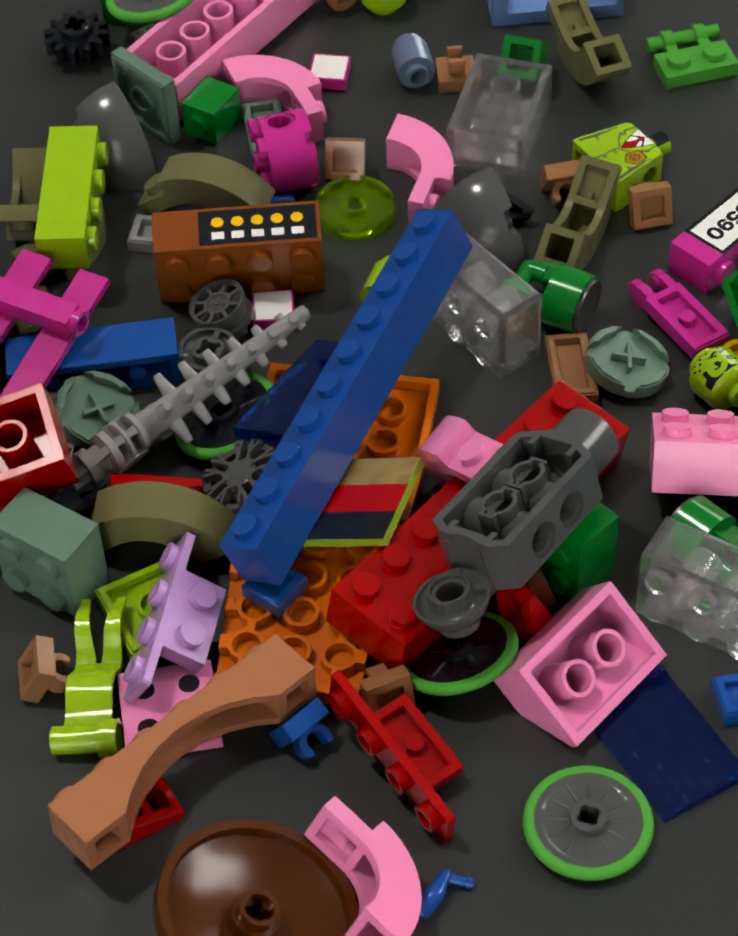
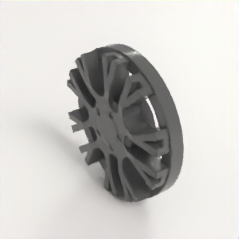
(242, 472)

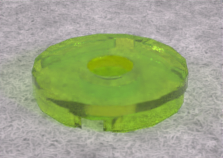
(355, 223)

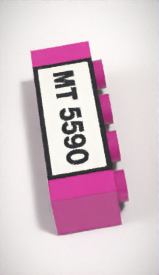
(708, 248)

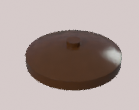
(251, 882)

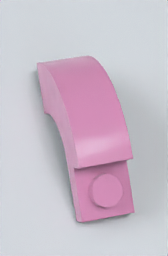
(278, 78)
(425, 157)
(456, 451)
(376, 866)

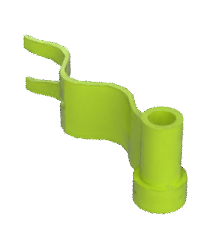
(89, 689)

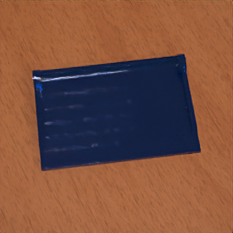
(667, 747)

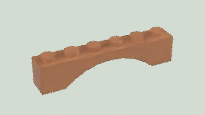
(101, 808)

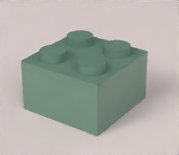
(51, 552)

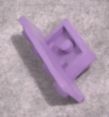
(179, 622)

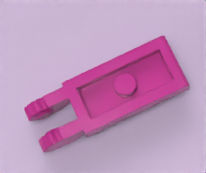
(678, 313)

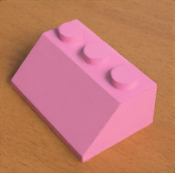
(581, 664)

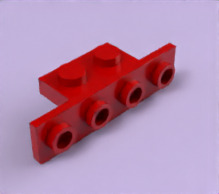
(407, 746)

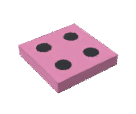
(167, 688)

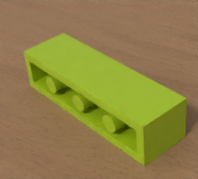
(70, 196)

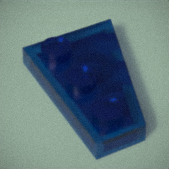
(280, 404)

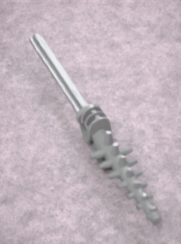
(130, 436)

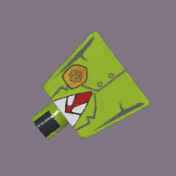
(632, 150)

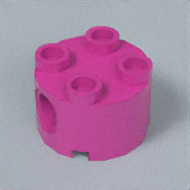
(284, 150)

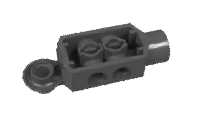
(514, 517)

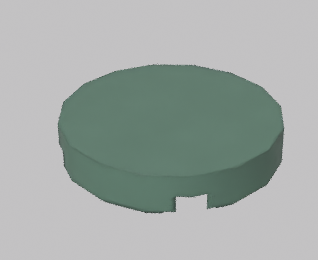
(627, 362)
(90, 404)

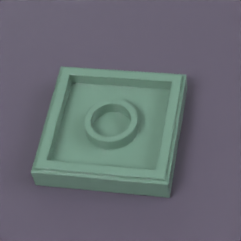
(149, 94)

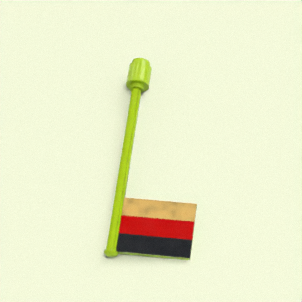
(369, 493)

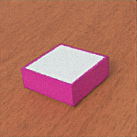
(331, 70)
(270, 303)

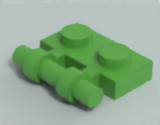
(692, 64)

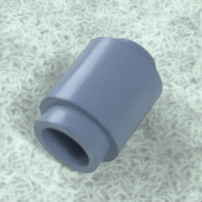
(412, 60)

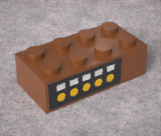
(251, 244)

